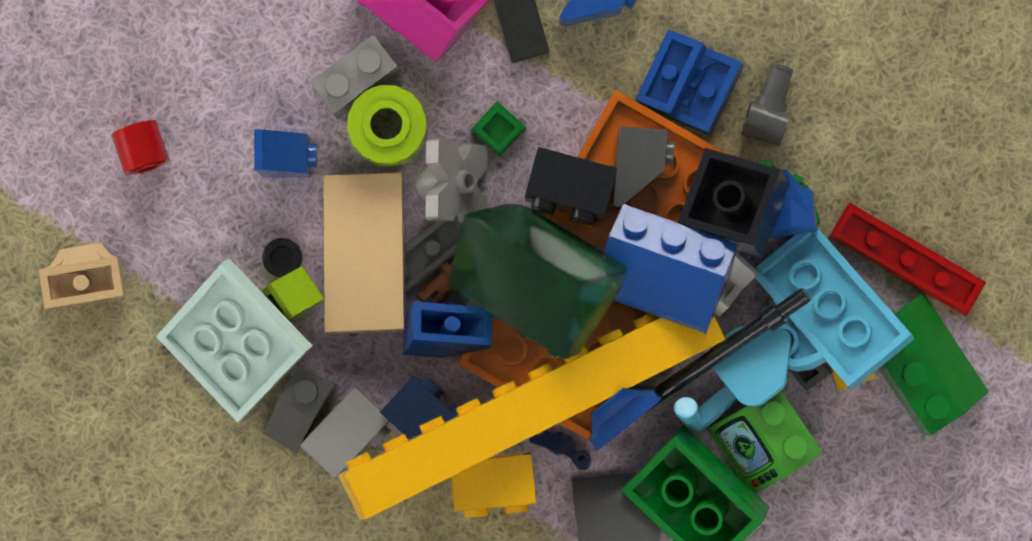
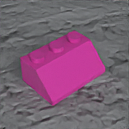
(428, 24)

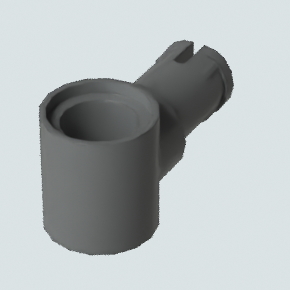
(768, 114)

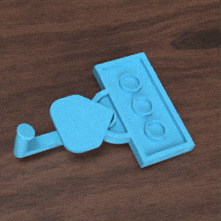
(839, 326)

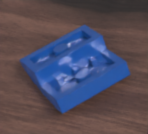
(689, 82)

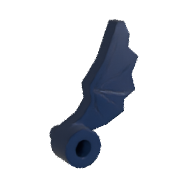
(562, 445)

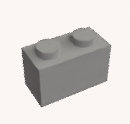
(353, 74)
(346, 432)

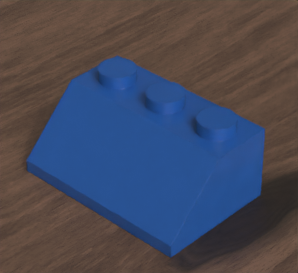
(670, 267)

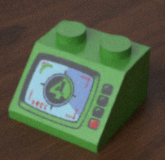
(765, 442)

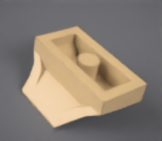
(81, 277)

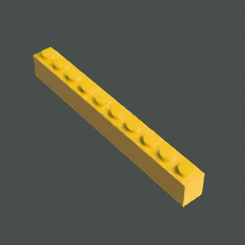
(519, 412)

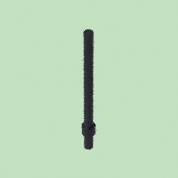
(771, 318)

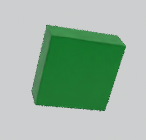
(498, 129)

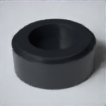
(282, 257)

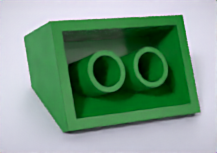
(931, 371)
(694, 493)

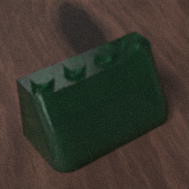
(535, 276)

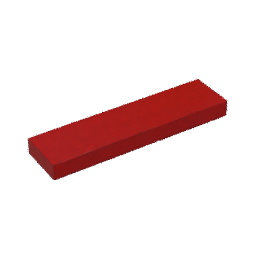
(907, 259)

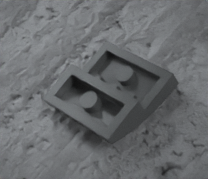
(607, 513)

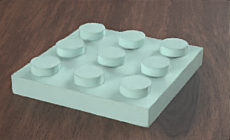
(233, 340)

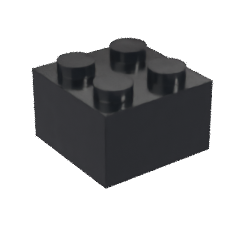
(569, 186)
(735, 200)

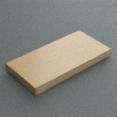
(364, 253)

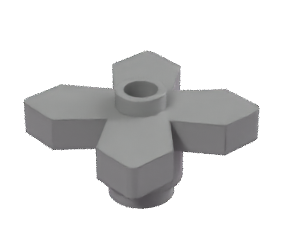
(452, 179)

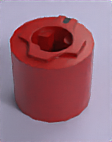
(140, 147)

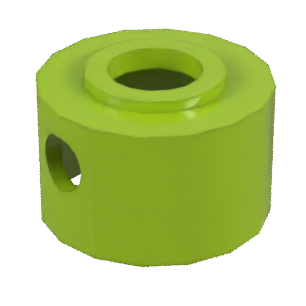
(393, 151)

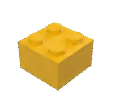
(495, 483)

